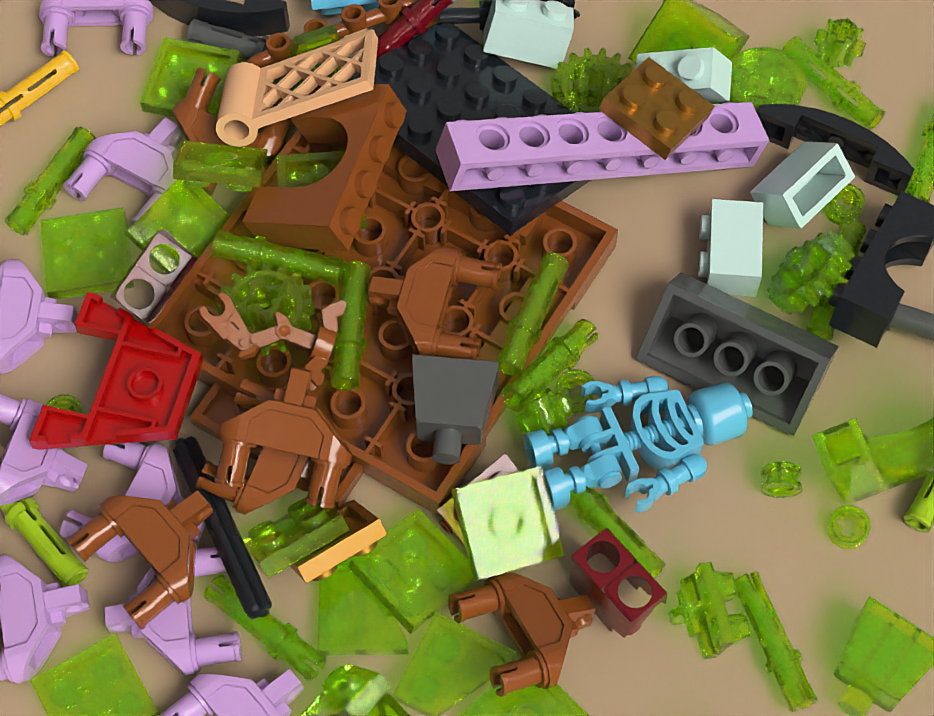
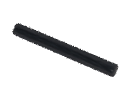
(225, 534)

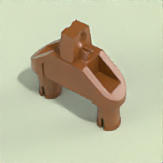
(200, 125)
(423, 299)
(290, 425)
(274, 472)
(162, 538)
(534, 620)

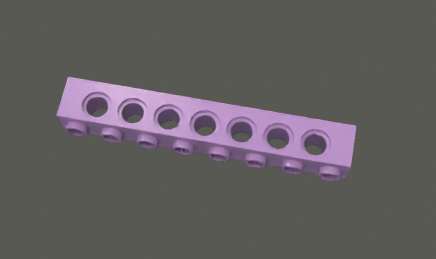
(588, 148)

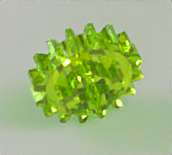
(593, 78)
(810, 272)
(274, 291)

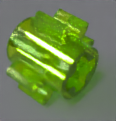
(840, 42)
(545, 413)

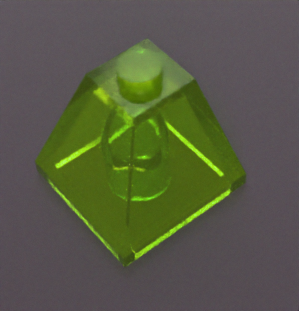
(689, 26)

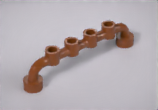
(353, 20)

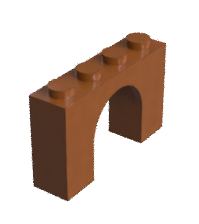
(332, 209)

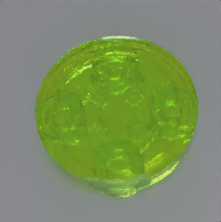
(766, 77)

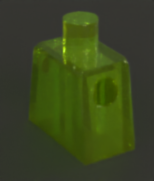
(882, 660)

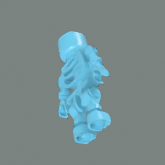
(709, 418)

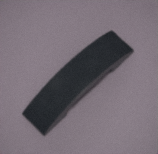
(250, 18)
(886, 165)

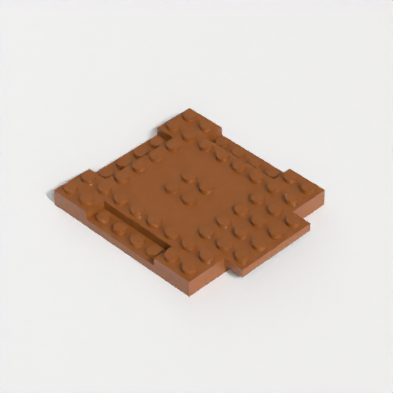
(405, 223)

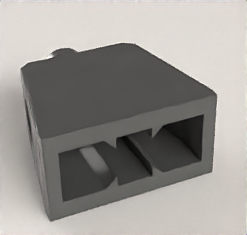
(453, 402)

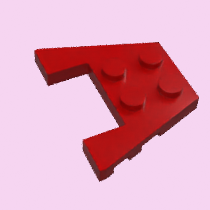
(141, 389)

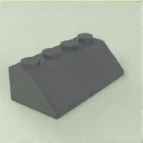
(717, 338)

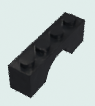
(871, 296)

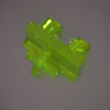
(705, 612)

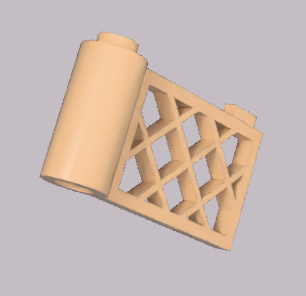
(251, 92)

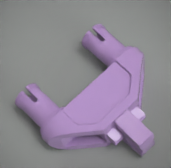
(62, 14)
(132, 158)
(27, 315)
(27, 468)
(153, 481)
(32, 618)
(172, 629)
(237, 696)

